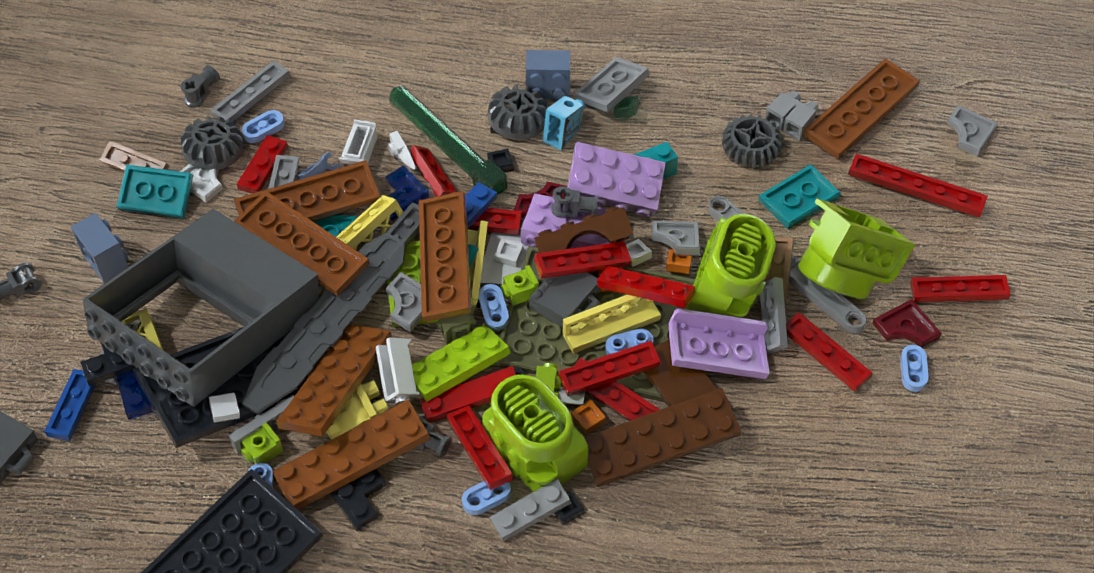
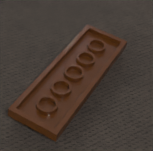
(661, 437)

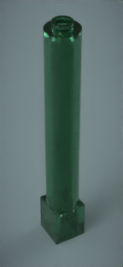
(448, 141)

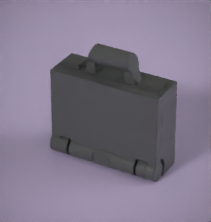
(565, 296)
(14, 446)

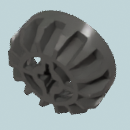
(515, 123)
(208, 147)

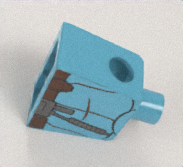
(562, 121)

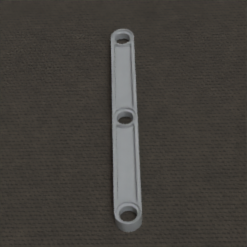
(830, 302)

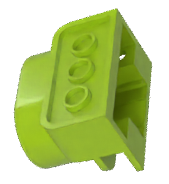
(853, 251)
(733, 266)
(534, 432)

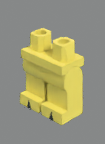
(358, 410)

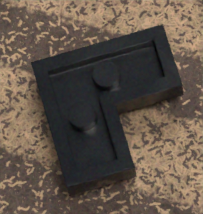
(104, 367)
(353, 498)

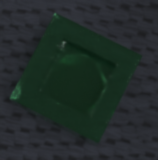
(626, 107)

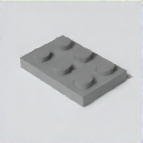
(612, 84)

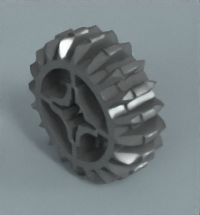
(752, 140)

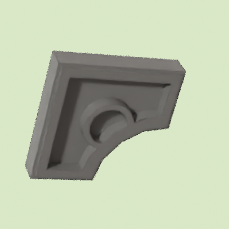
(971, 129)
(680, 236)
(407, 299)

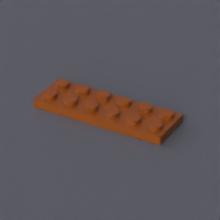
(861, 108)
(323, 193)
(304, 241)
(444, 257)
(333, 381)
(351, 455)

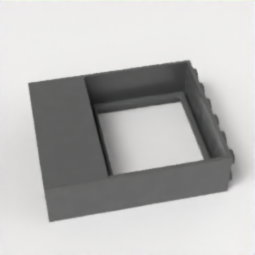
(226, 269)

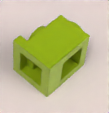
(519, 285)
(549, 375)
(261, 445)

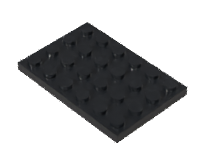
(191, 423)
(241, 533)

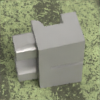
(791, 114)

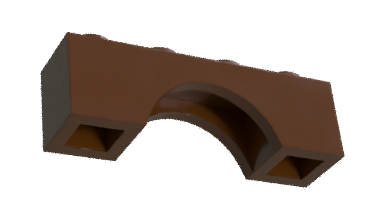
(611, 226)

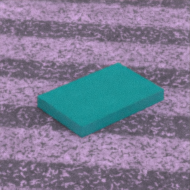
(155, 191)
(796, 196)

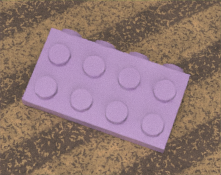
(617, 178)
(541, 218)
(718, 343)

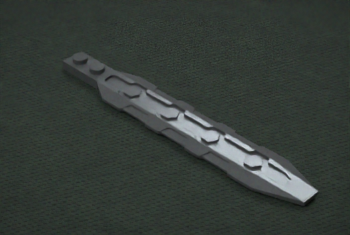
(323, 324)

